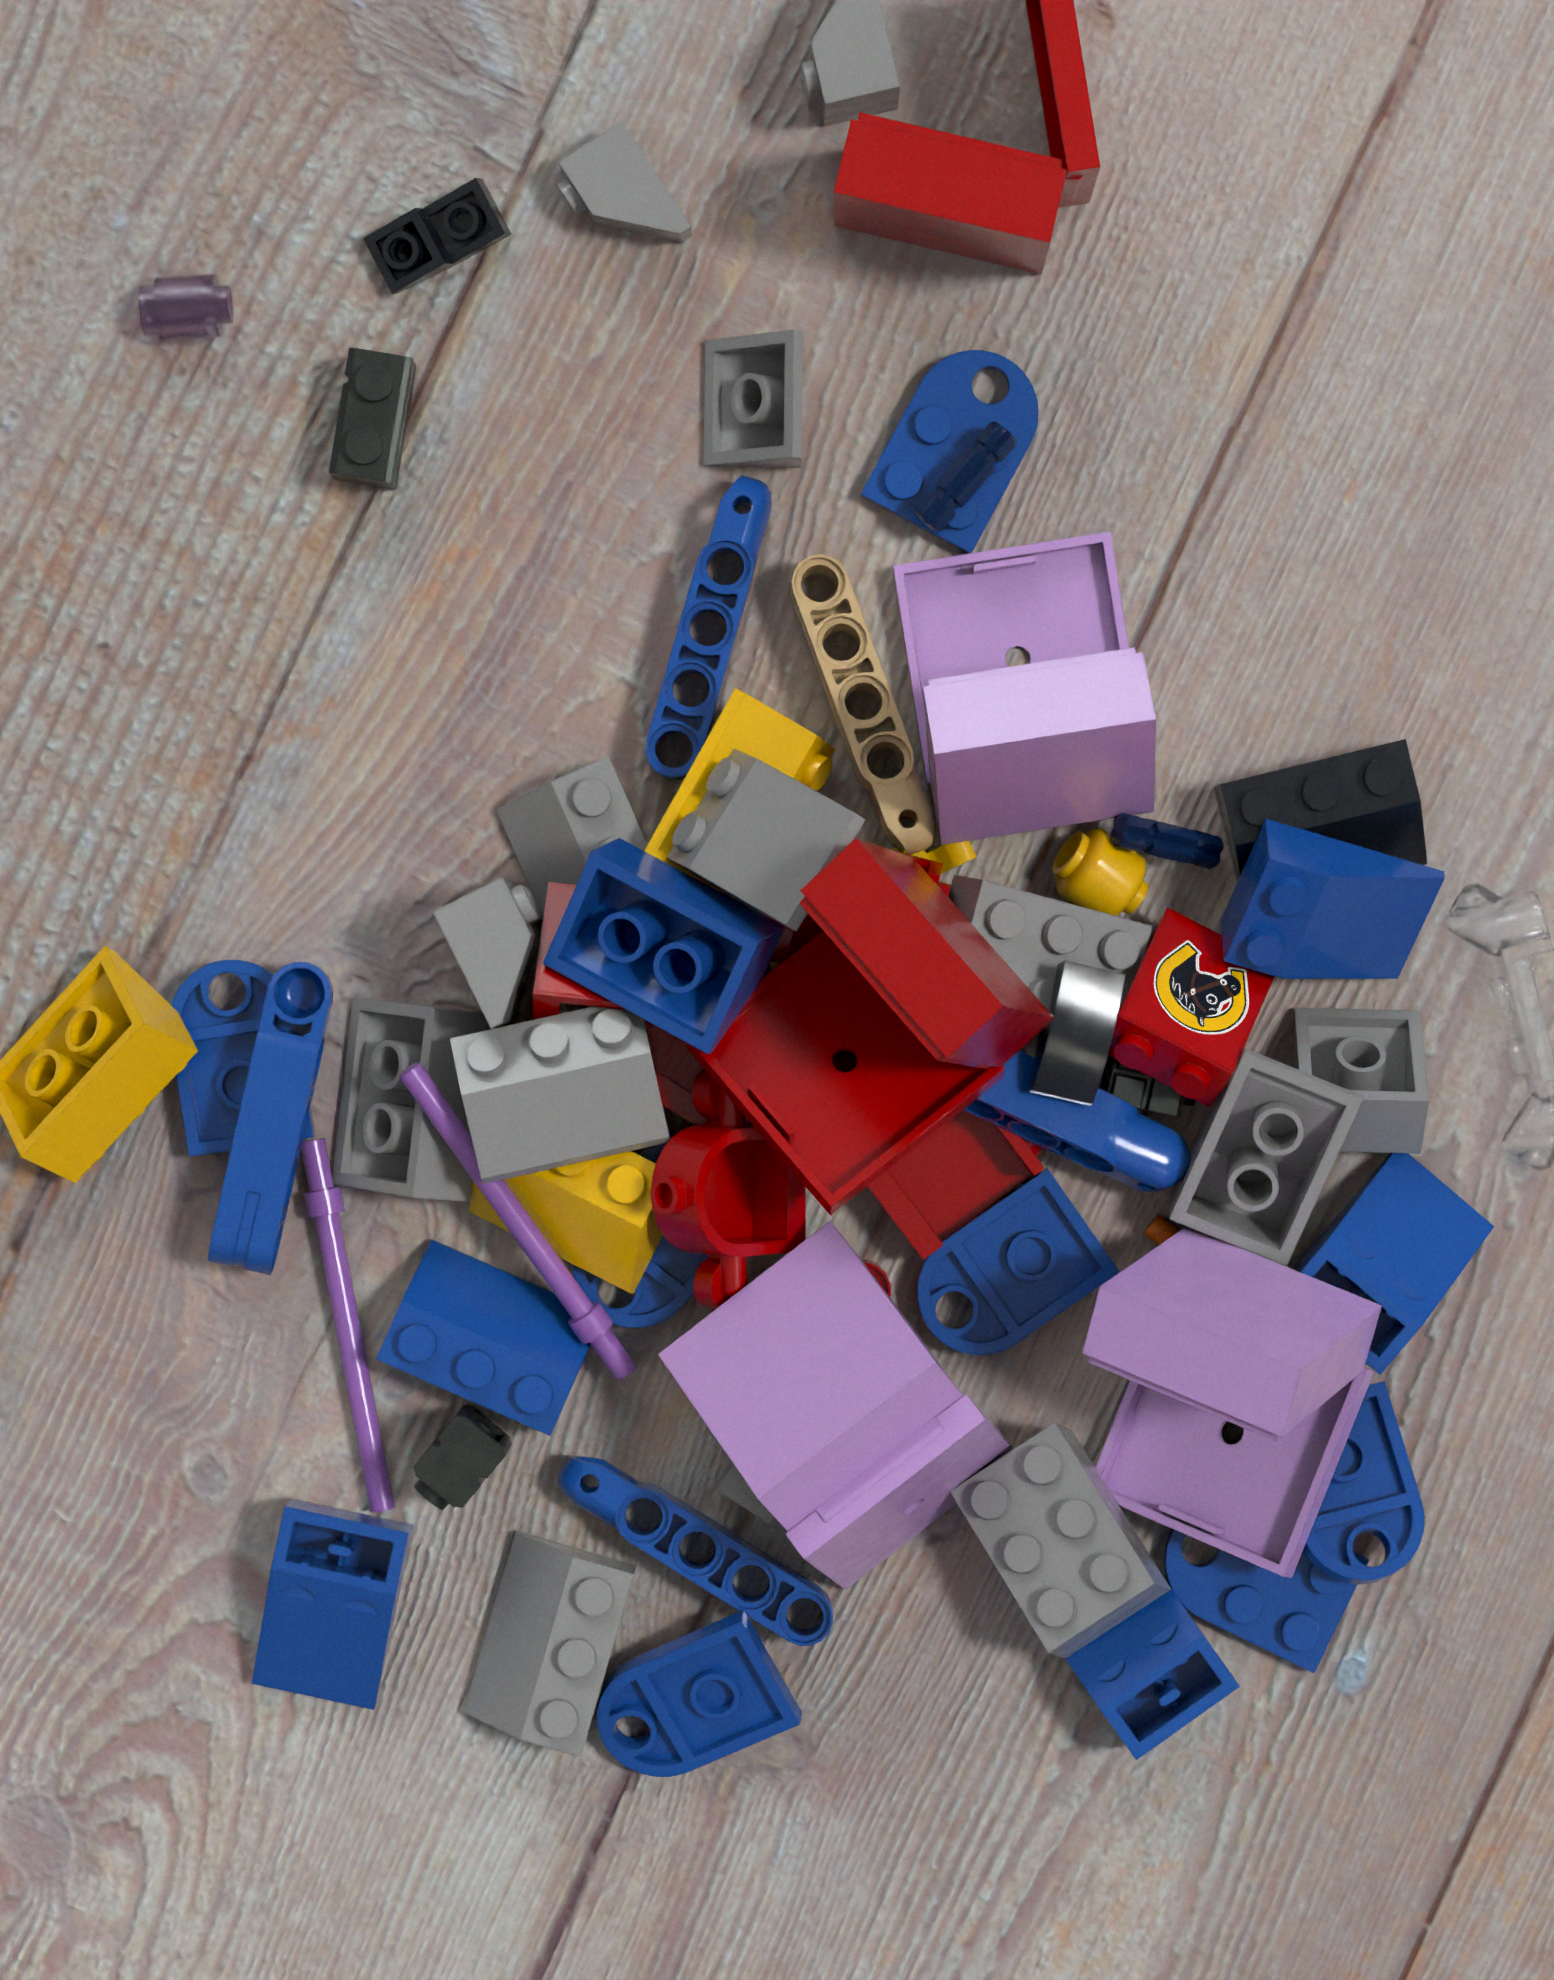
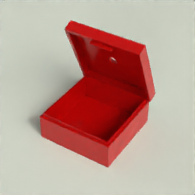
(972, 192)
(899, 988)

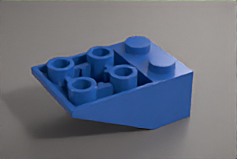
(1398, 1247)
(331, 1603)
(1152, 1674)

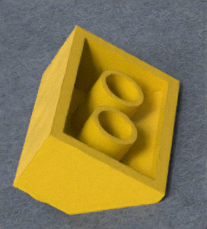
(758, 732)
(90, 1066)
(591, 1214)

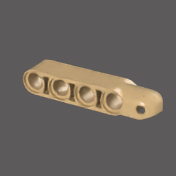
(892, 797)

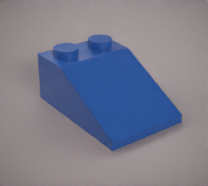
(1325, 908)

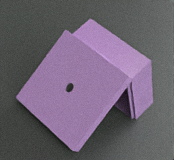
(1039, 738)
(1241, 1342)
(833, 1407)

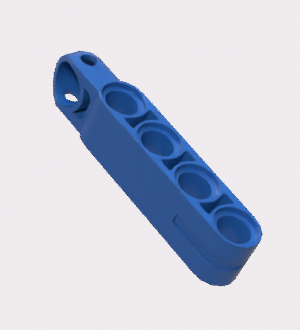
(733, 534)
(272, 1119)
(1101, 1136)
(617, 1491)

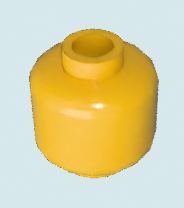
(1099, 874)

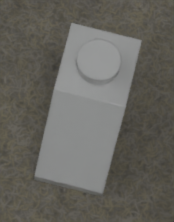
(620, 188)

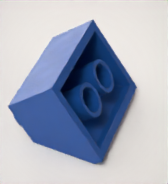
(662, 944)
(486, 1338)

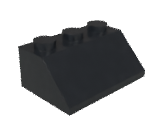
(1350, 797)

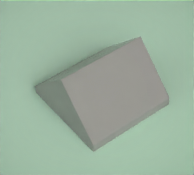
(754, 400)

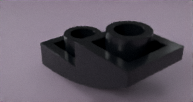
(437, 236)
(1078, 1039)

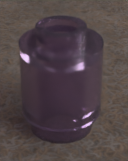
(185, 307)

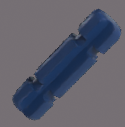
(965, 476)
(1166, 841)

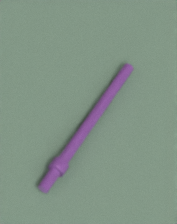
(324, 1205)
(587, 1318)

